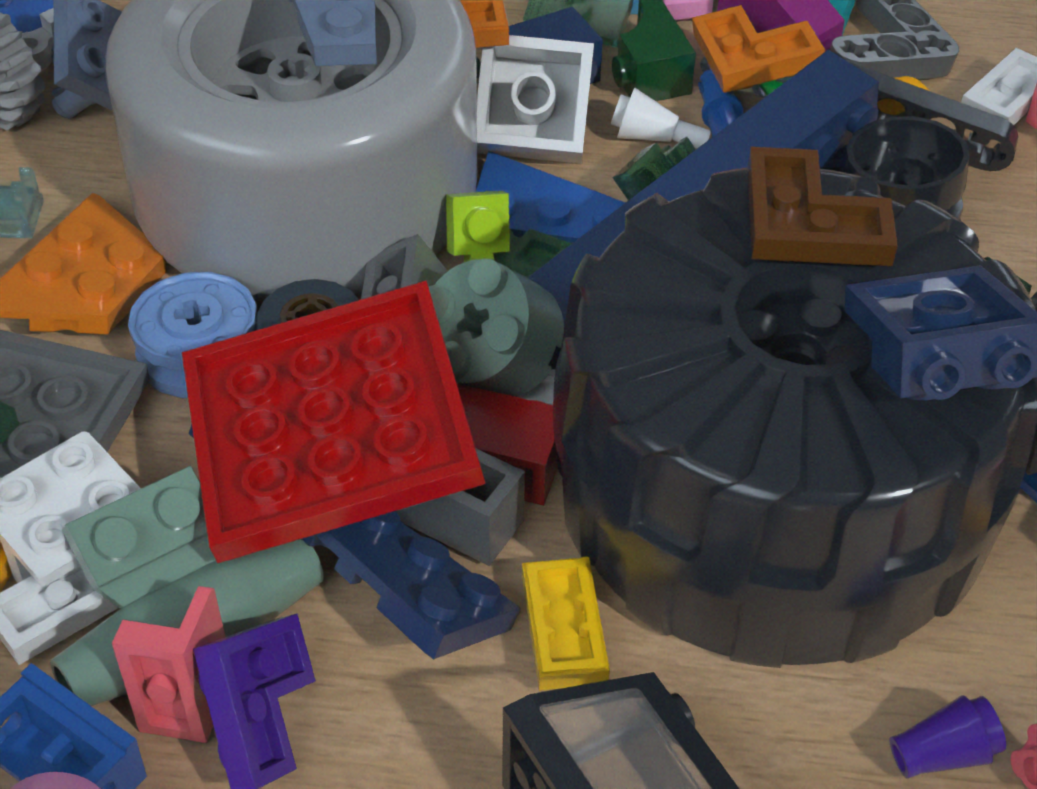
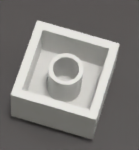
(534, 99)

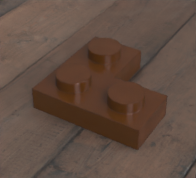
(800, 224)

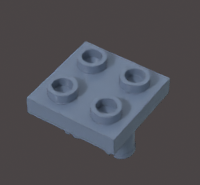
(80, 54)

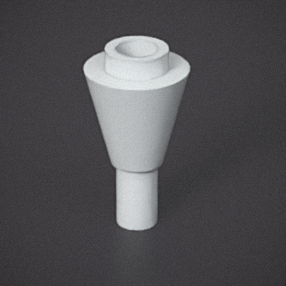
(648, 120)

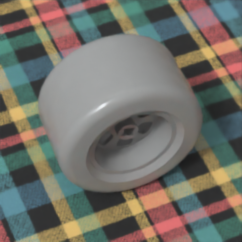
(284, 166)

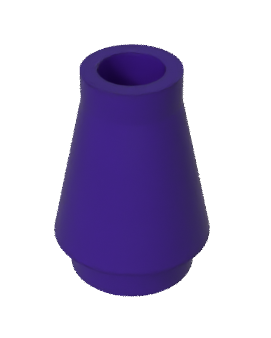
(951, 738)

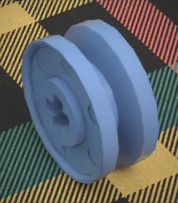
(185, 315)

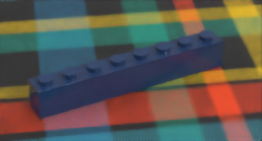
(809, 111)

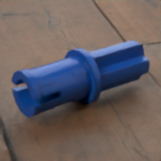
(718, 107)

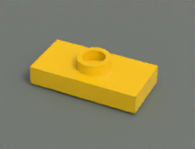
(564, 623)

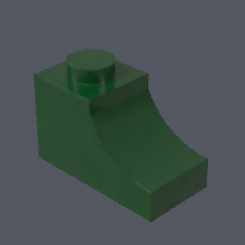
(654, 55)

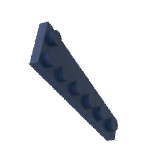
(419, 584)

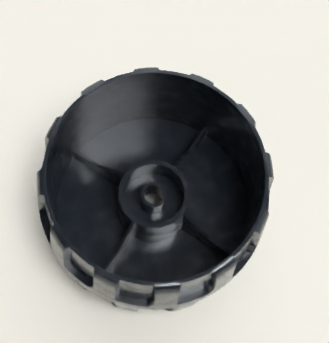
(746, 455)

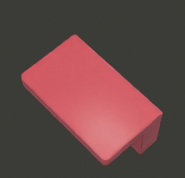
(163, 670)

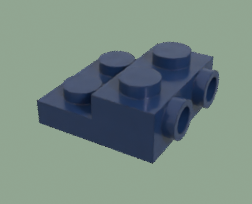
(946, 332)

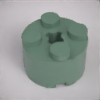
(497, 326)

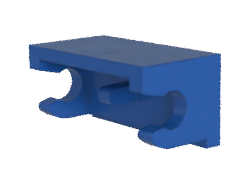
(62, 733)

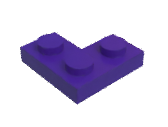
(242, 689)

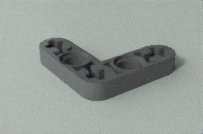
(907, 42)

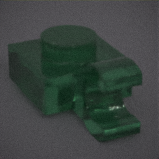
(650, 165)

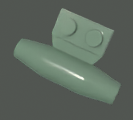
(150, 559)

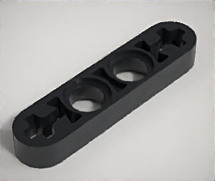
(930, 105)

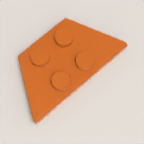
(82, 273)

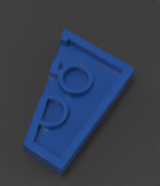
(544, 200)

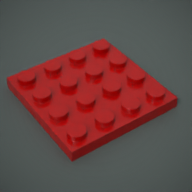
(326, 422)

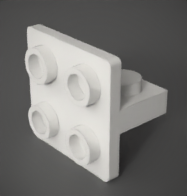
(49, 494)

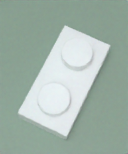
(1006, 88)
(42, 616)

